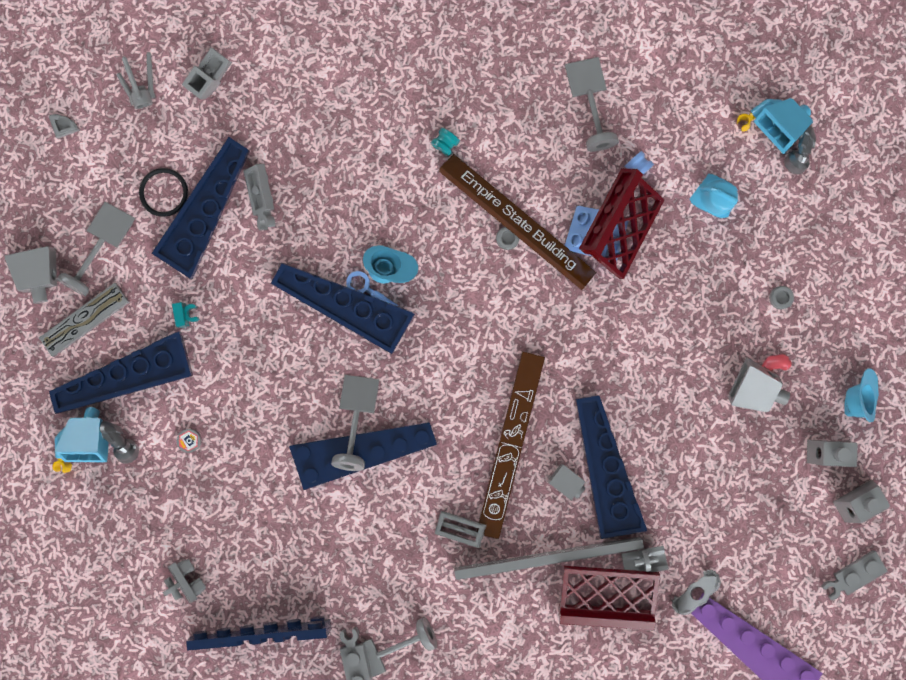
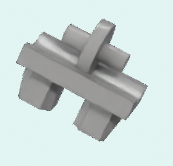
(646, 560)
(189, 590)

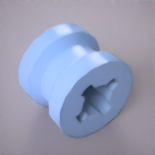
(639, 162)

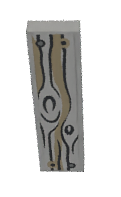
(84, 320)

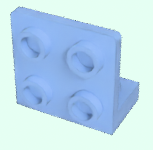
(579, 227)

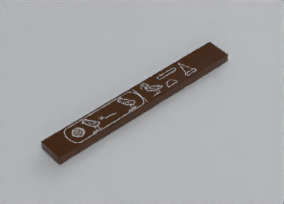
(511, 443)

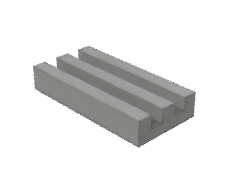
(479, 535)

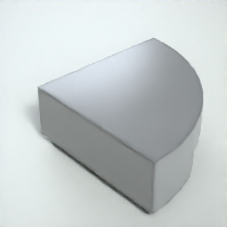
(63, 125)

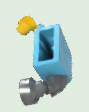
(785, 124)
(88, 441)

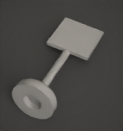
(587, 78)
(109, 226)
(360, 396)
(425, 635)

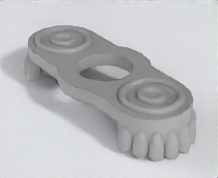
(686, 604)

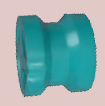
(445, 141)

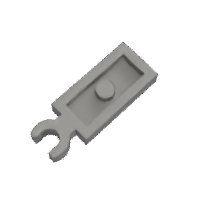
(260, 195)
(856, 575)
(354, 657)

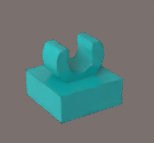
(181, 314)

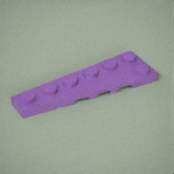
(752, 647)

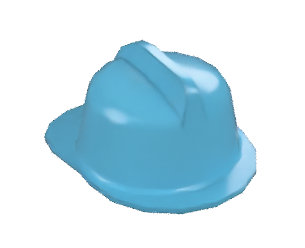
(715, 196)
(389, 265)
(863, 398)

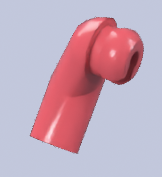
(777, 362)

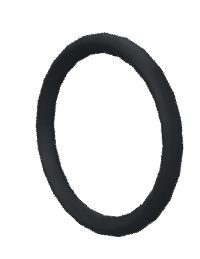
(142, 186)

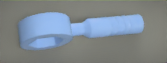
(373, 293)

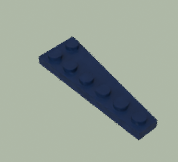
(196, 221)
(361, 313)
(142, 369)
(376, 447)
(611, 490)
(315, 629)

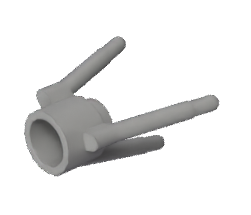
(140, 96)

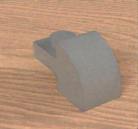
(206, 77)

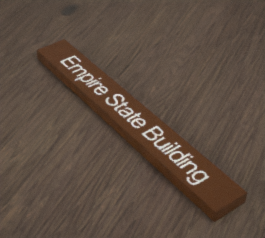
(517, 221)

